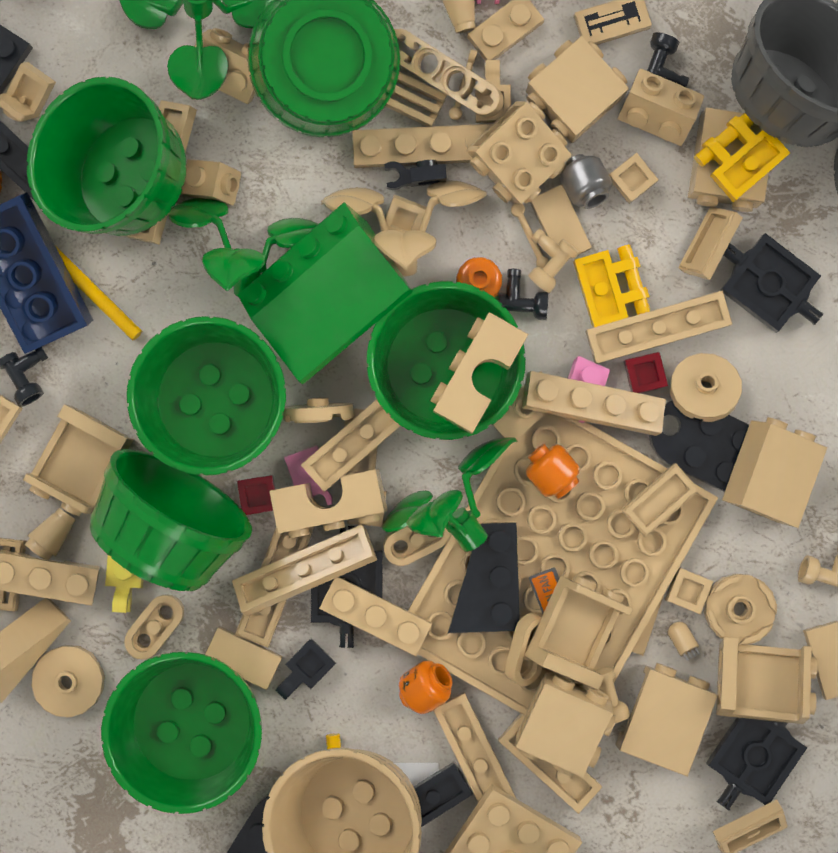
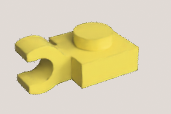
(124, 582)

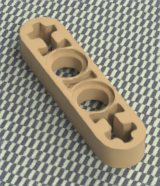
(445, 69)

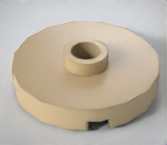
(703, 402)
(318, 411)
(758, 612)
(85, 675)

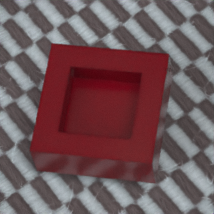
(645, 373)
(255, 494)

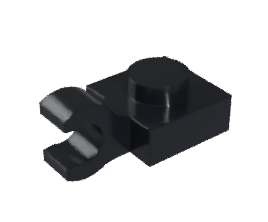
(425, 173)
(307, 666)

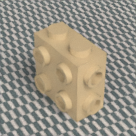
(576, 88)
(519, 153)
(565, 725)

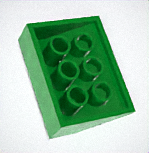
(324, 293)

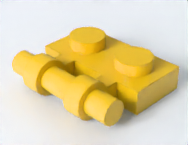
(748, 164)
(601, 287)

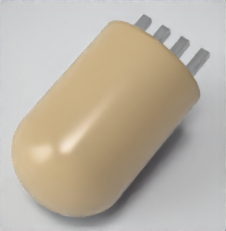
(683, 639)

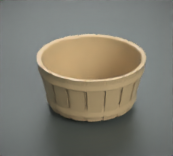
(342, 805)

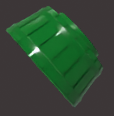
(323, 63)
(105, 159)
(416, 347)
(206, 395)
(165, 522)
(181, 732)

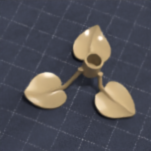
(405, 246)

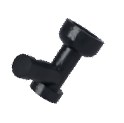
(664, 45)
(512, 301)
(15, 368)

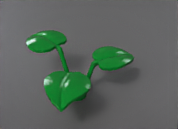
(192, 69)
(238, 266)
(441, 513)

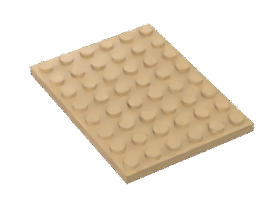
(575, 534)

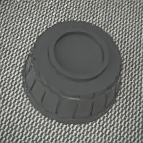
(790, 71)

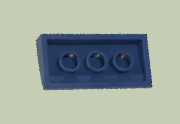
(34, 282)

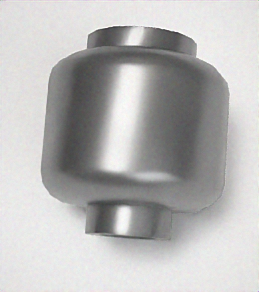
(586, 181)

